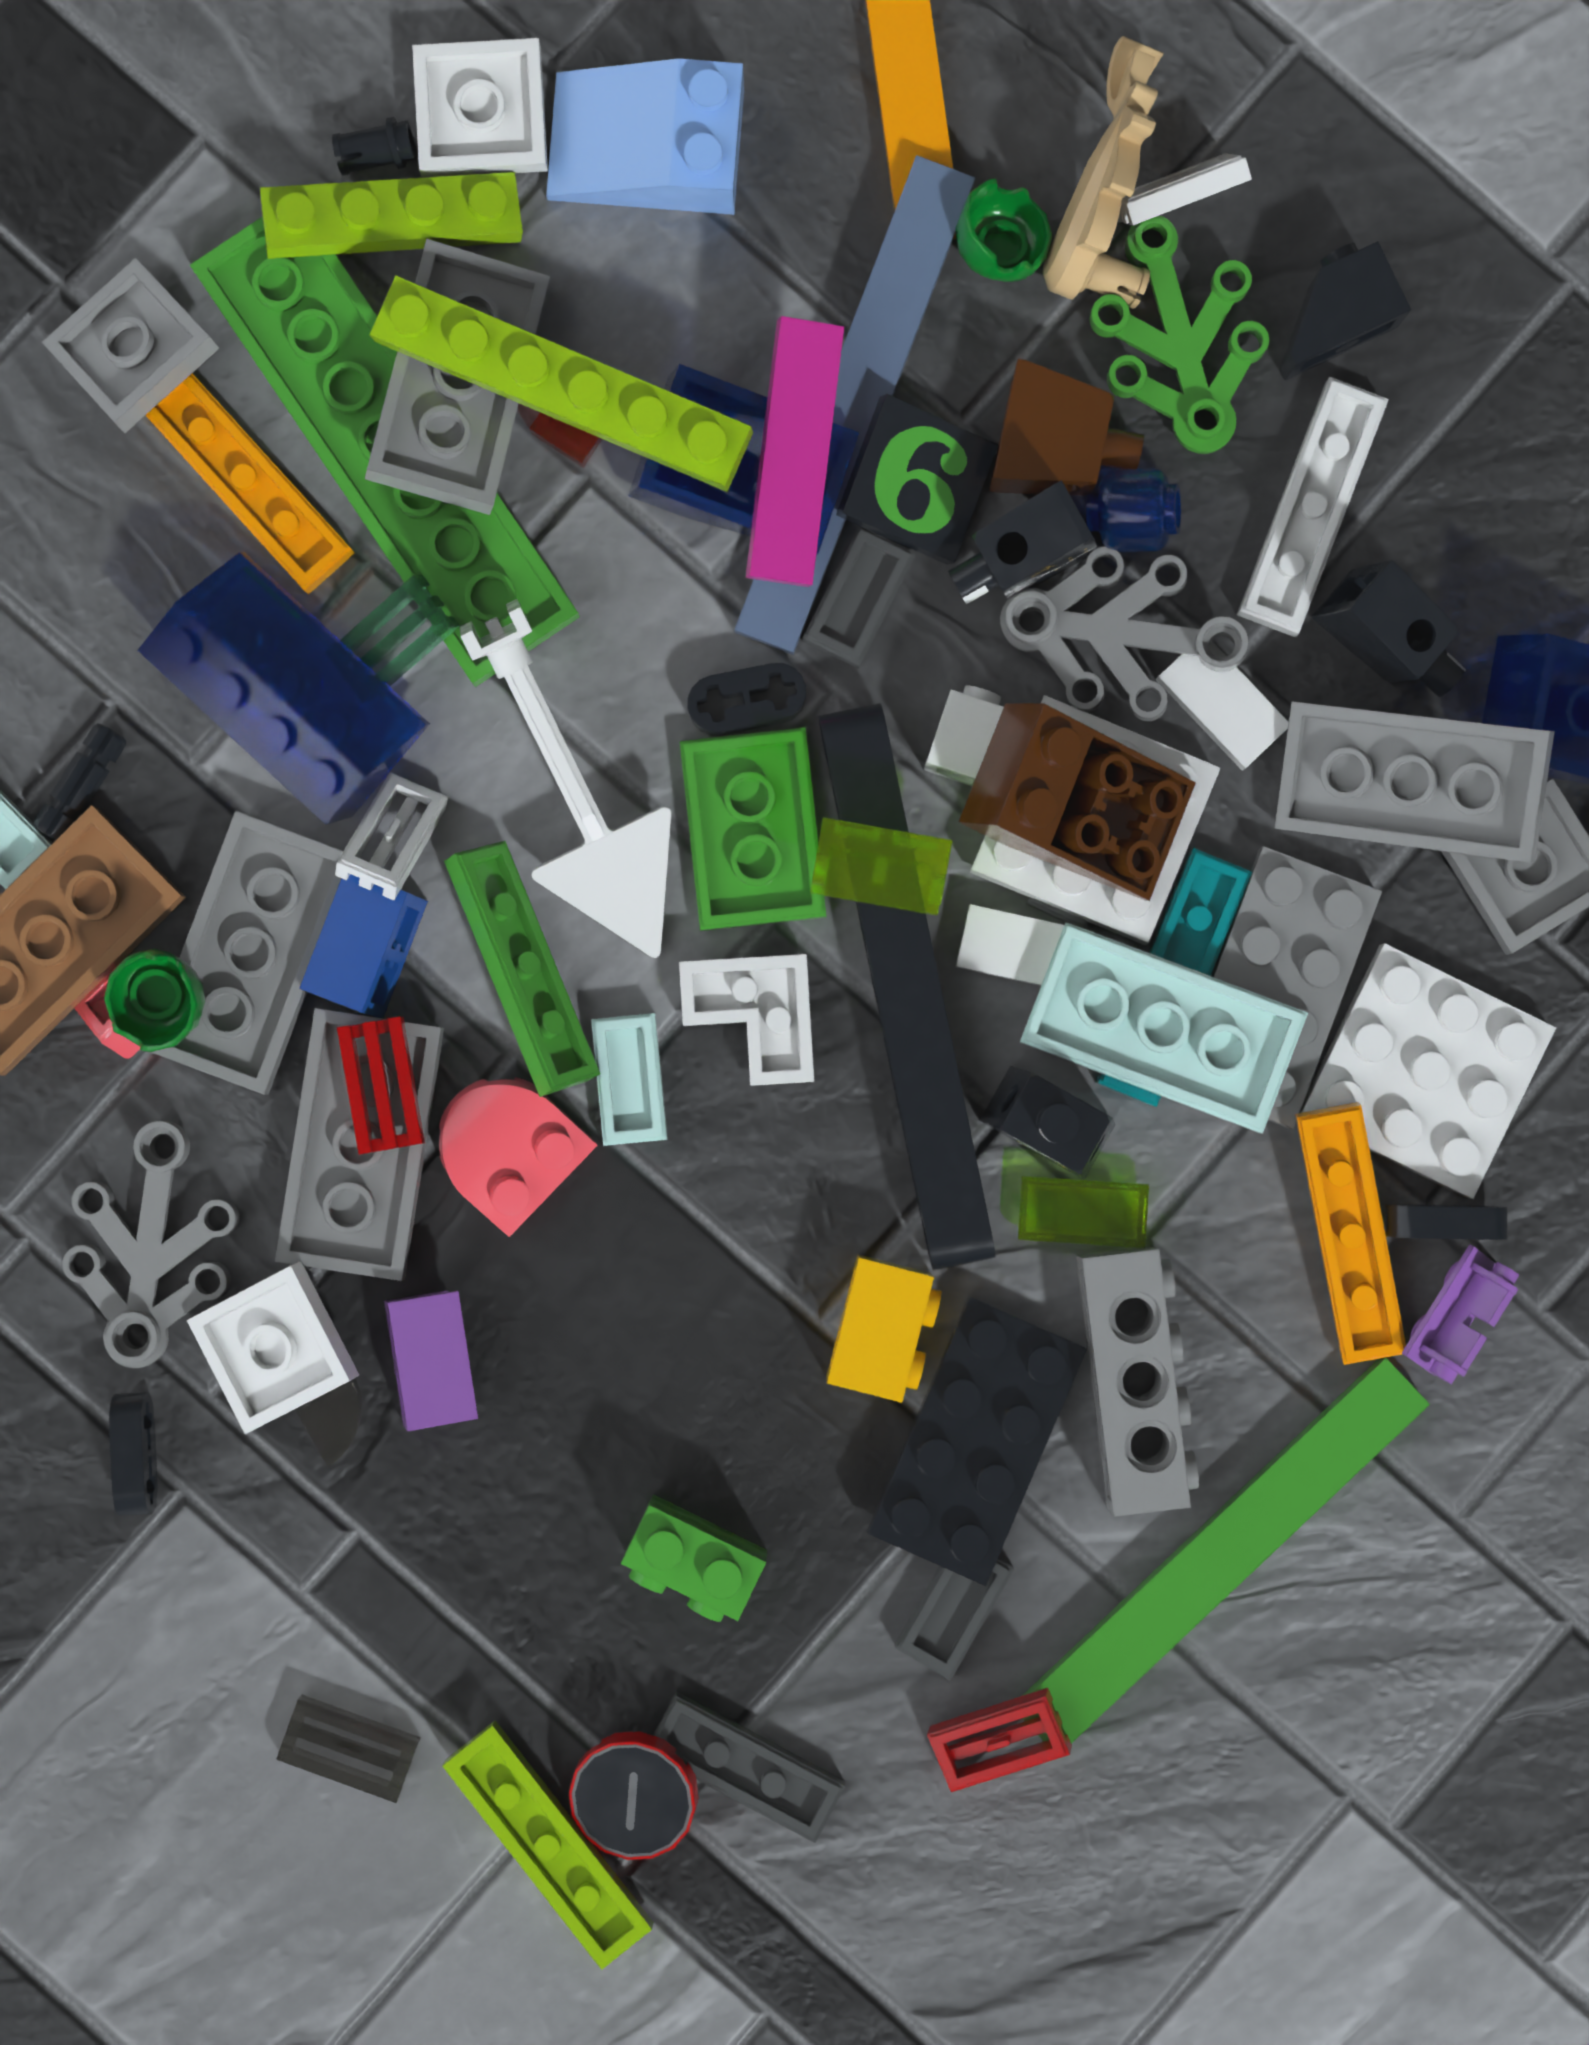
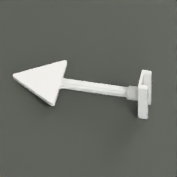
(616, 871)

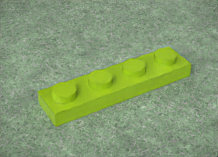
(390, 214)
(548, 1845)

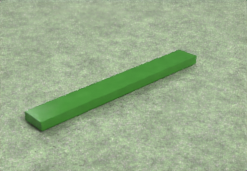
(1229, 1546)

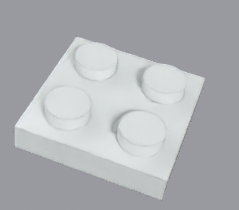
(480, 107)
(273, 1347)

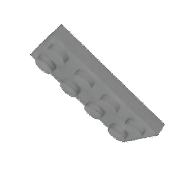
(435, 428)
(1414, 781)
(1297, 946)
(254, 949)
(346, 1206)

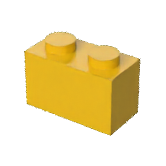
(882, 1329)

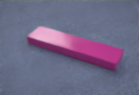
(794, 451)

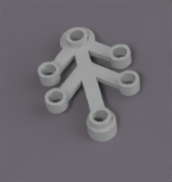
(1111, 630)
(147, 1255)

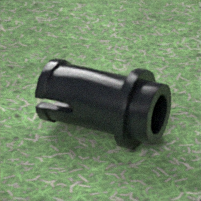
(375, 147)

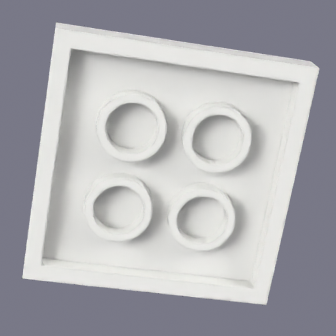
(1083, 896)
(1431, 1068)

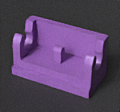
(431, 1360)

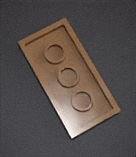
(71, 926)

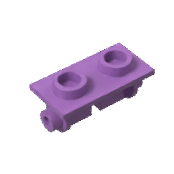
(1471, 1289)

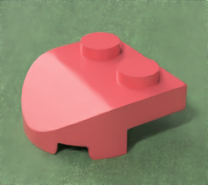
(508, 1148)

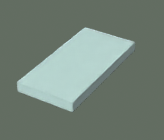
(1164, 1027)

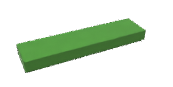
(522, 967)

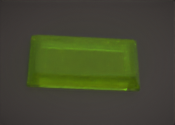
(1083, 1212)

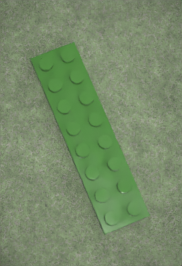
(315, 349)

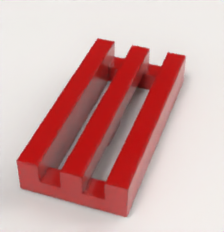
(356, 1093)
(992, 1716)

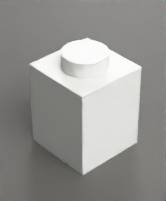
(964, 734)

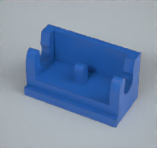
(363, 947)

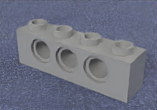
(1131, 1482)

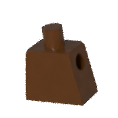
(1058, 433)

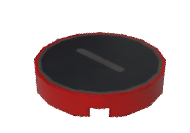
(633, 1796)

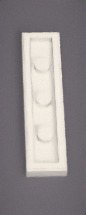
(1312, 507)

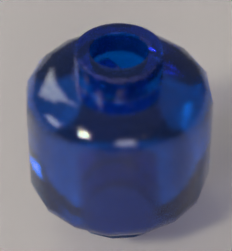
(1135, 510)

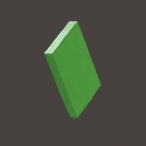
(752, 828)

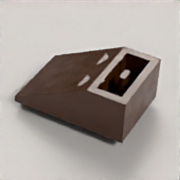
(1076, 799)

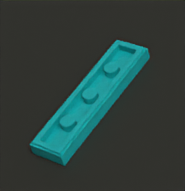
(1193, 928)

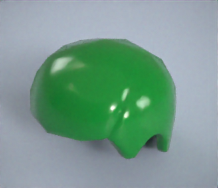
(1002, 233)
(154, 999)

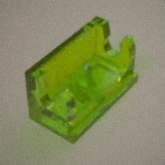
(881, 866)

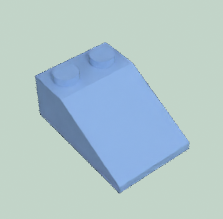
(648, 135)

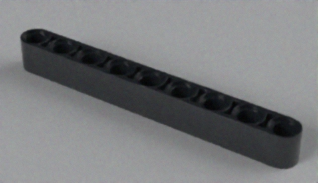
(911, 1007)

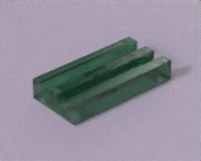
(428, 609)

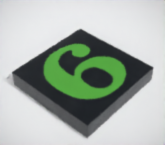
(917, 479)

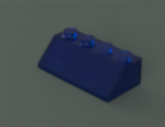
(284, 688)

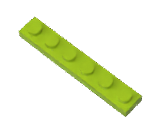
(561, 383)

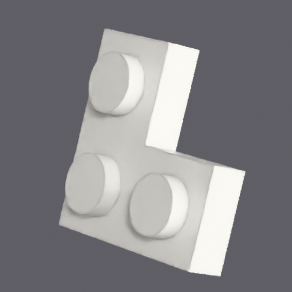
(766, 994)

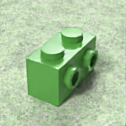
(694, 1559)

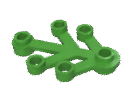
(1180, 344)

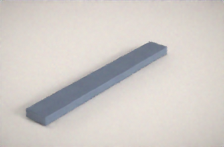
(872, 364)

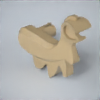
(1085, 233)

